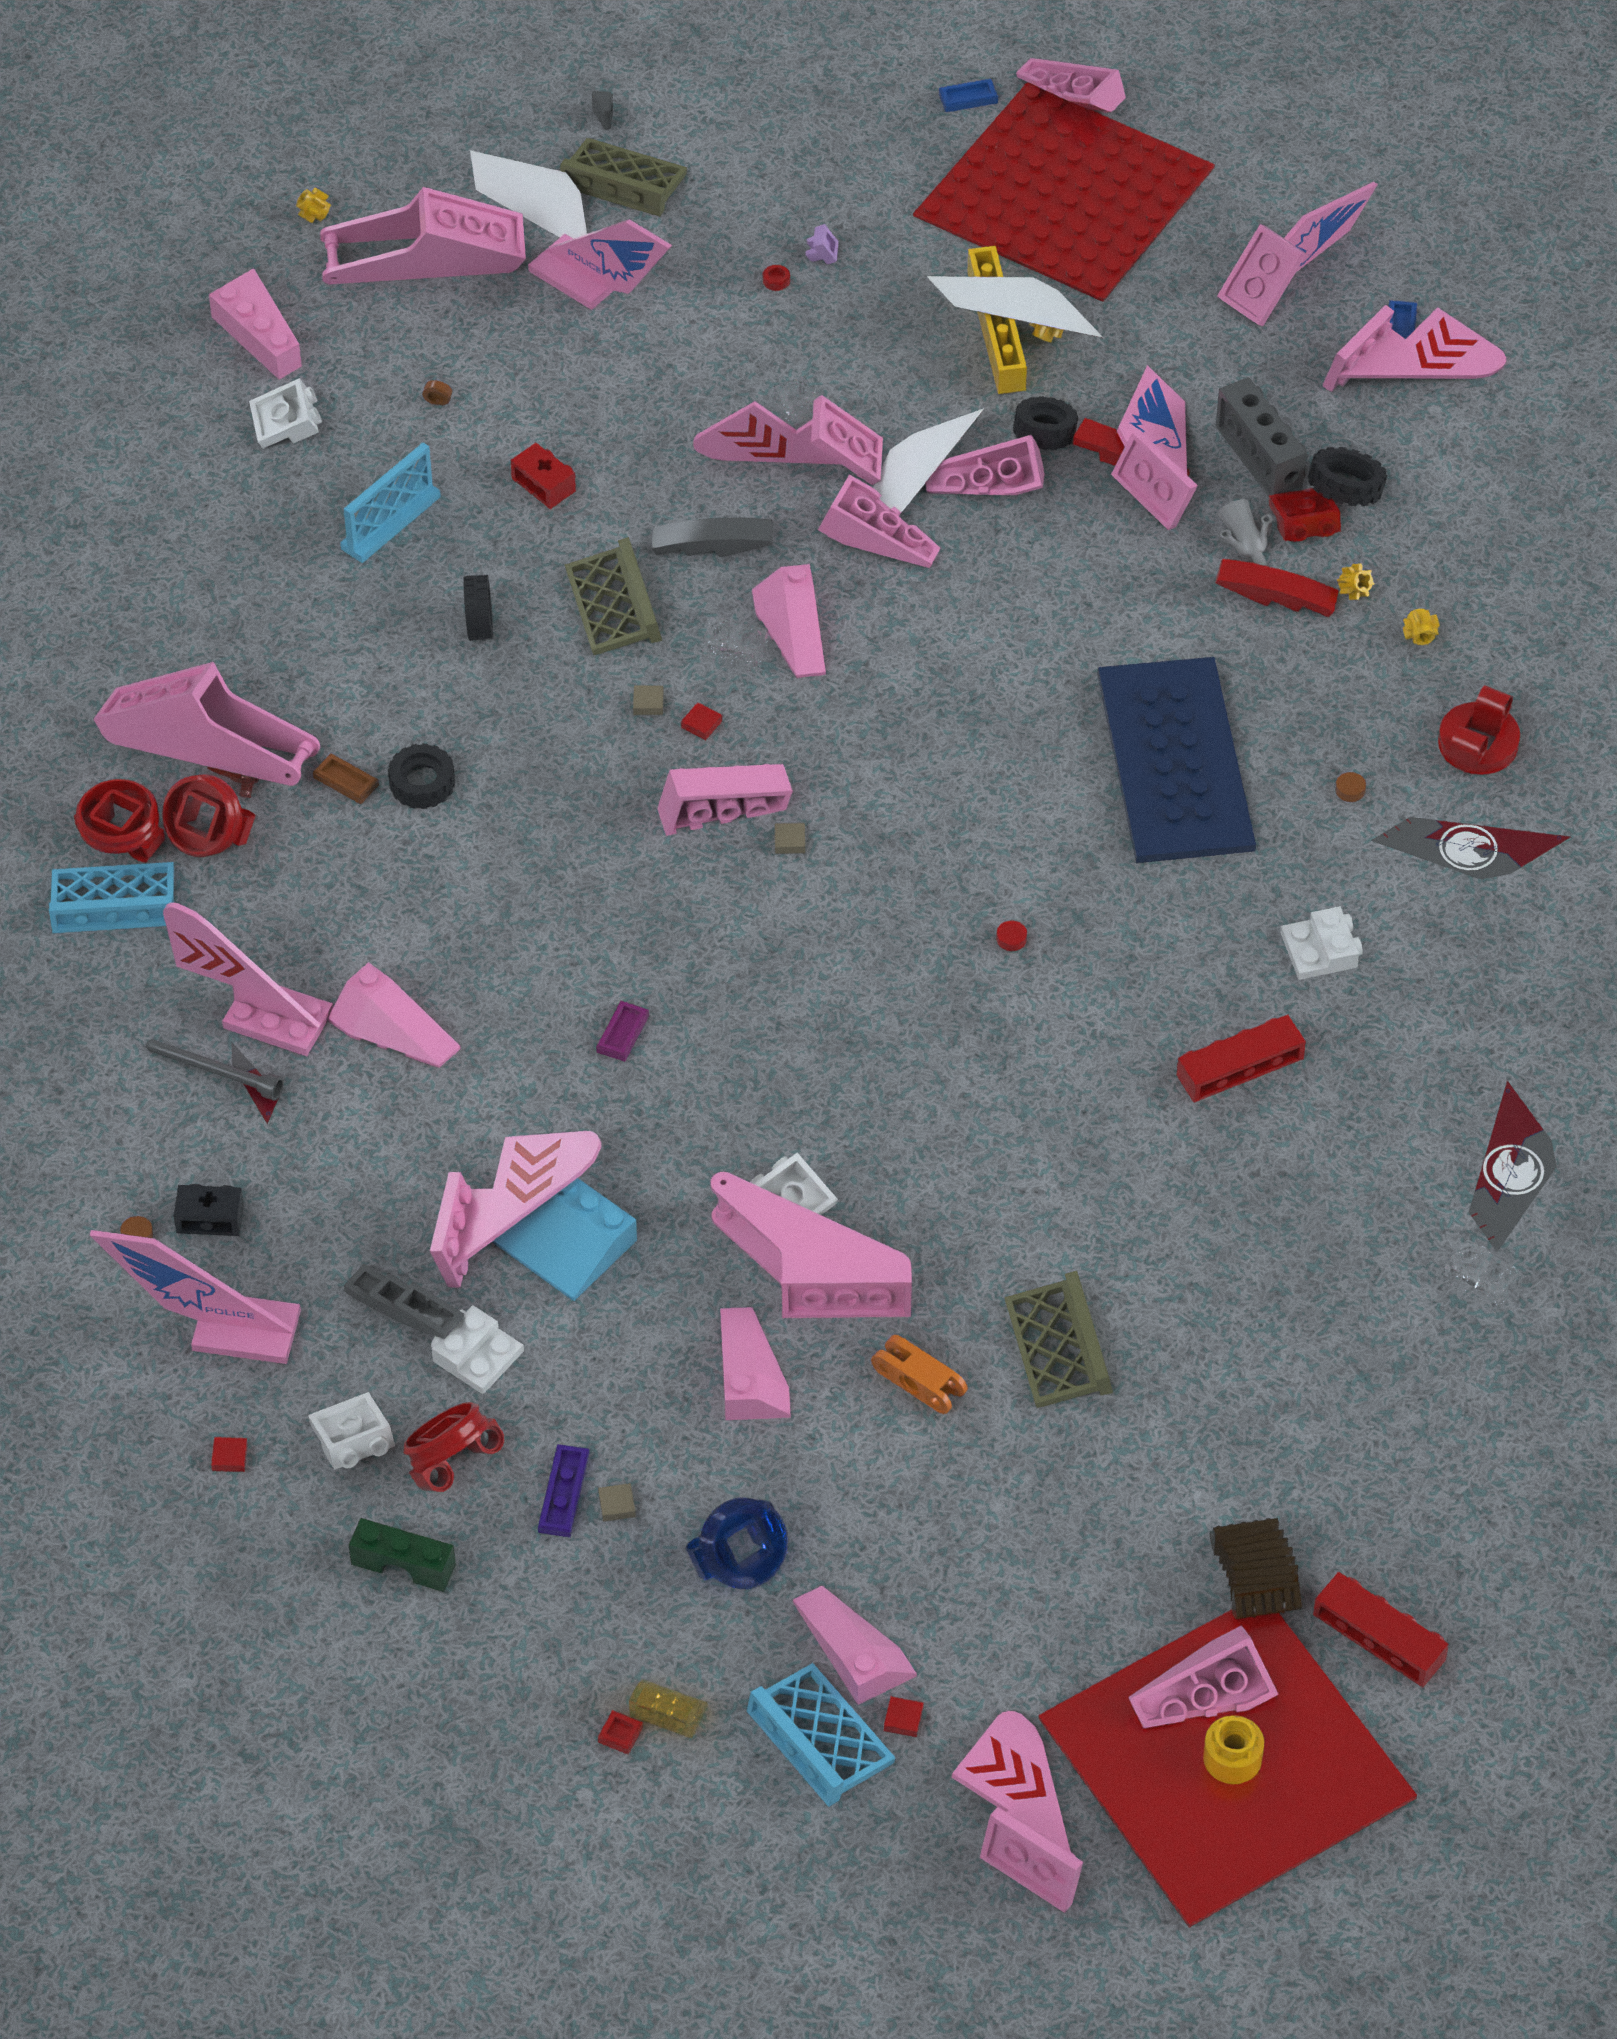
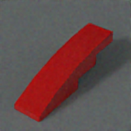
(1101, 439)
(1277, 585)

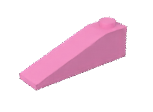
(1081, 84)
(994, 470)
(867, 523)
(790, 614)
(382, 1013)
(750, 1371)
(856, 1649)
(1210, 1681)

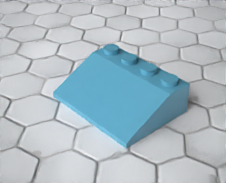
(571, 1238)

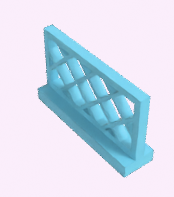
(401, 508)
(112, 910)
(794, 1741)

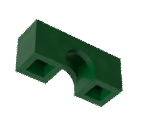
(425, 1558)

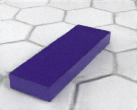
(563, 1490)

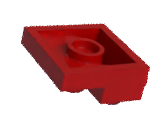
(1305, 514)

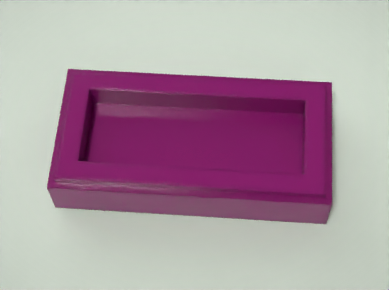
(622, 1031)

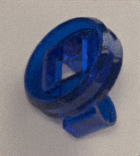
(714, 1557)

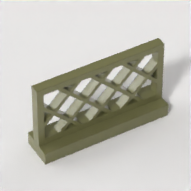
(623, 187)
(637, 597)
(1086, 1341)

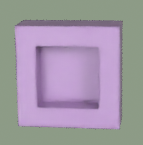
(823, 245)

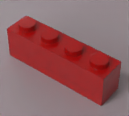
(1240, 1058)
(1381, 1629)

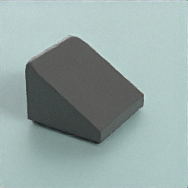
(603, 107)

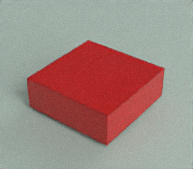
(701, 721)
(229, 1454)
(903, 1716)
(620, 1732)

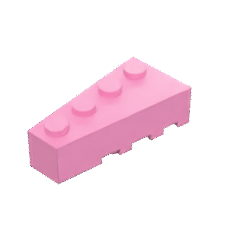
(256, 323)
(722, 794)

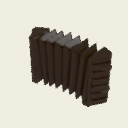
(1258, 1567)

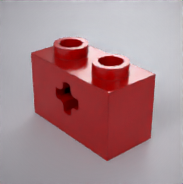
(543, 475)

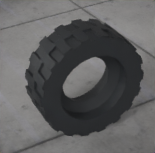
(1050, 410)
(478, 607)
(421, 795)

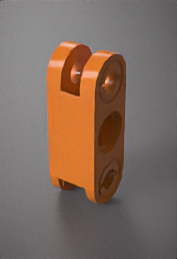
(918, 1373)

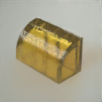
(666, 1708)

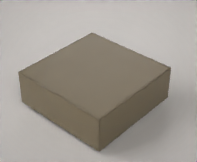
(648, 700)
(789, 838)
(616, 1502)

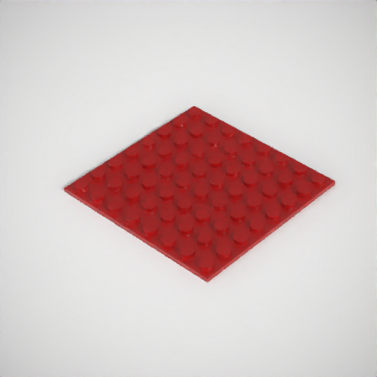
(1064, 191)
(1216, 1838)

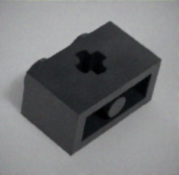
(208, 1210)

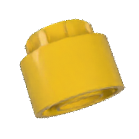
(1229, 1764)

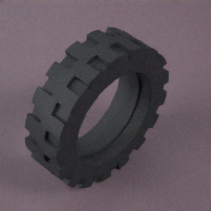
(1345, 490)

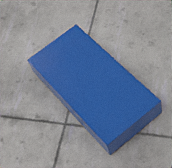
(968, 95)
(1404, 317)

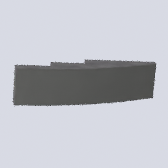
(718, 534)
(403, 1302)

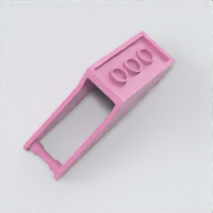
(451, 235)
(202, 722)
(817, 1261)

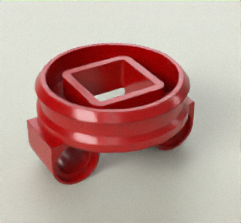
(1467, 748)
(229, 824)
(140, 833)
(444, 1437)

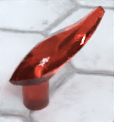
(246, 781)

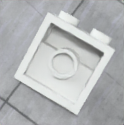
(285, 414)
(1322, 943)
(797, 1183)
(476, 1350)
(352, 1431)

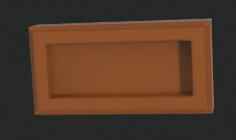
(345, 778)

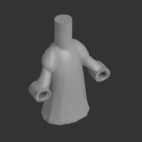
(1243, 532)

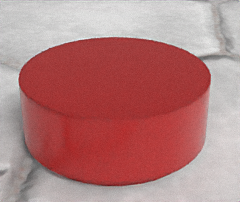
(776, 277)
(1011, 935)

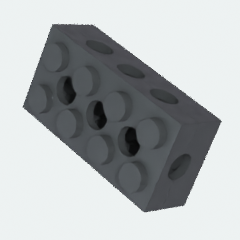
(1260, 438)

